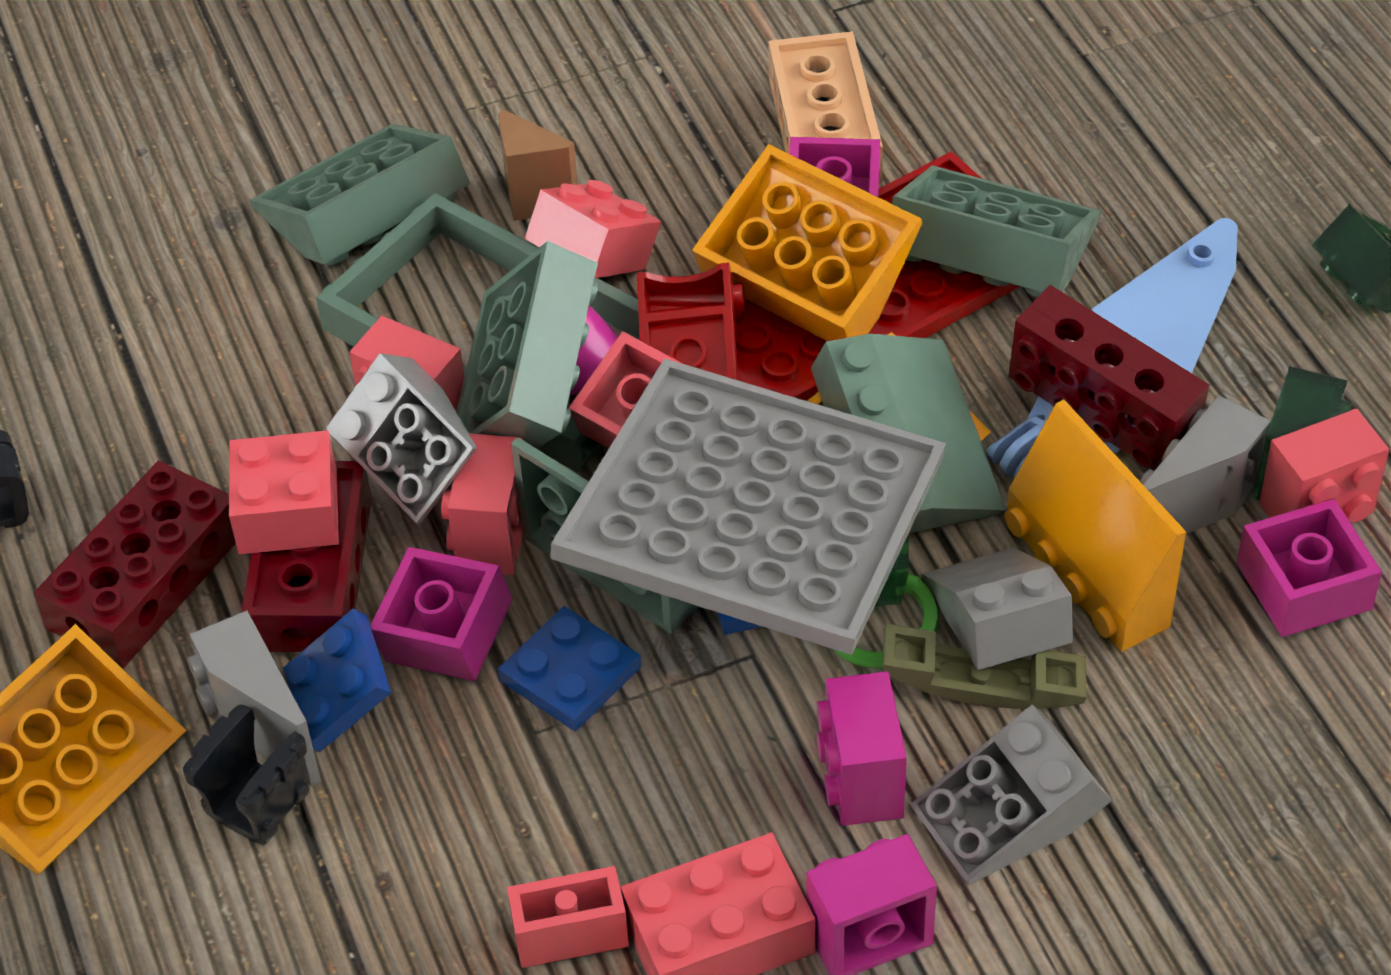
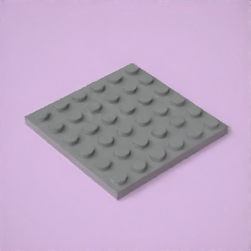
(752, 505)

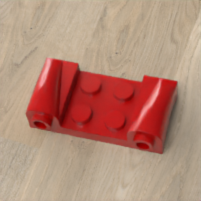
(692, 317)

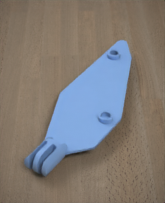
(1164, 308)

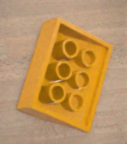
(810, 245)
(1097, 530)
(71, 746)

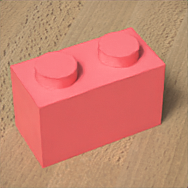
(568, 916)

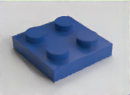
(569, 668)
(338, 678)

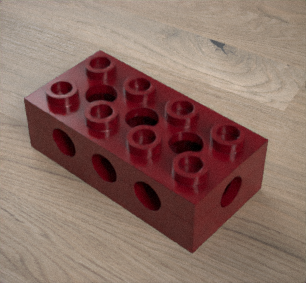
(1081, 357)
(139, 562)
(298, 610)

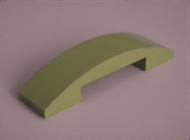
(1045, 681)

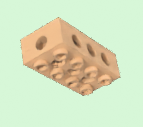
(817, 68)

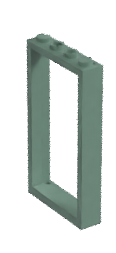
(437, 215)

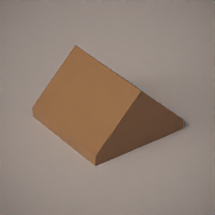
(533, 162)

